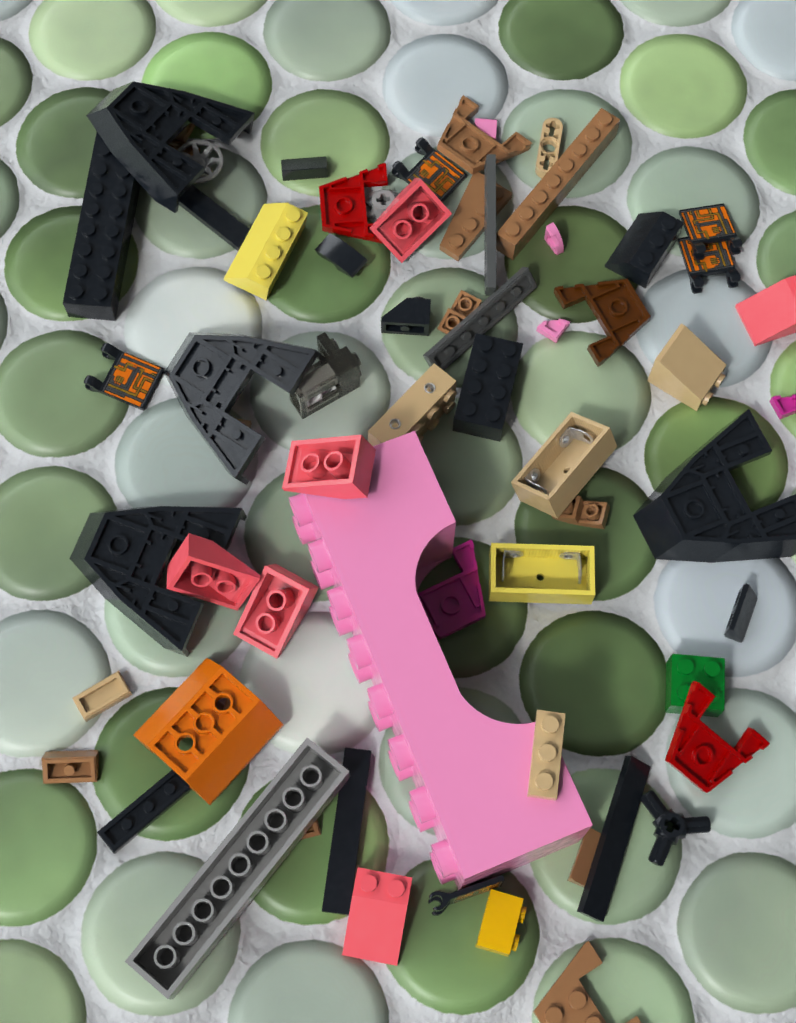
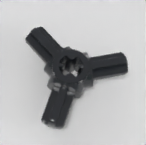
(665, 839)

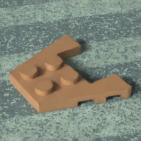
(470, 146)
(567, 997)

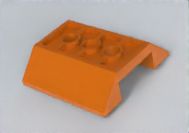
(221, 738)

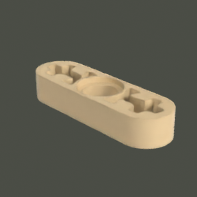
(548, 140)

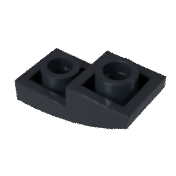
(341, 255)

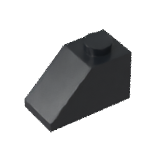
(408, 317)

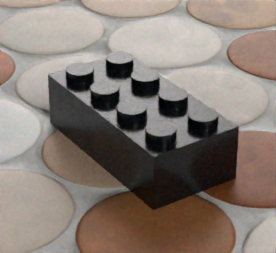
(487, 387)

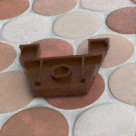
(615, 308)

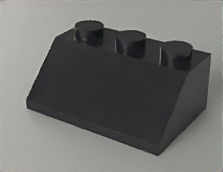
(645, 247)

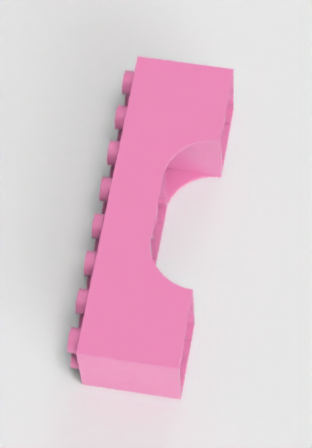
(463, 764)

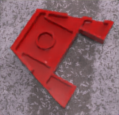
(345, 206)
(702, 753)

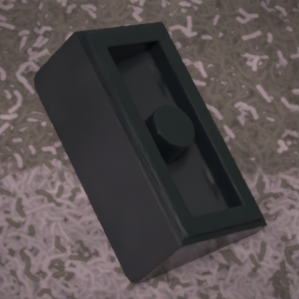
(304, 168)
(741, 614)

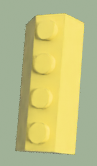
(266, 248)

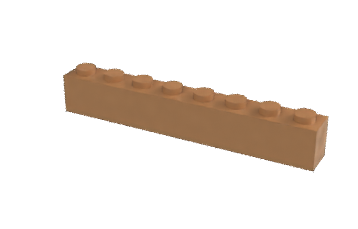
(556, 184)

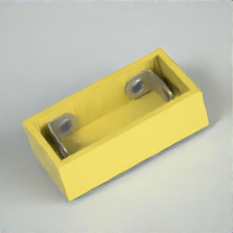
(565, 569)

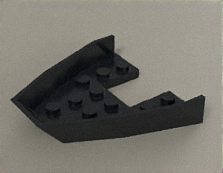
(142, 122)
(212, 374)
(703, 515)
(128, 552)

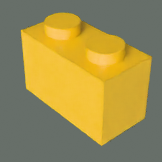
(500, 923)

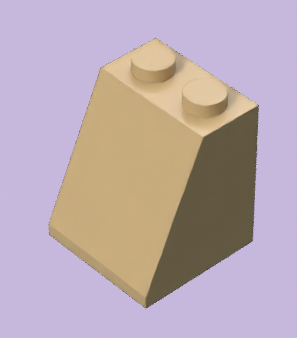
(687, 369)

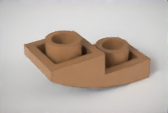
(461, 308)
(585, 513)

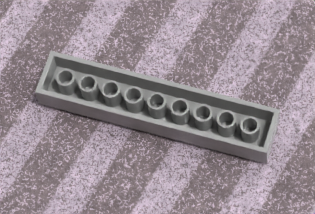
(238, 869)

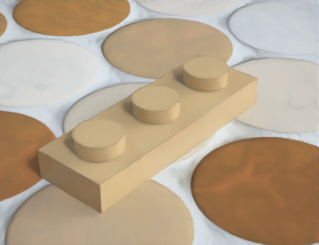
(546, 755)

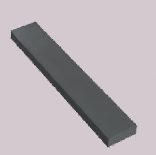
(490, 224)
(481, 319)

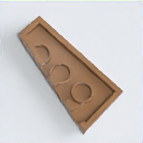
(469, 217)

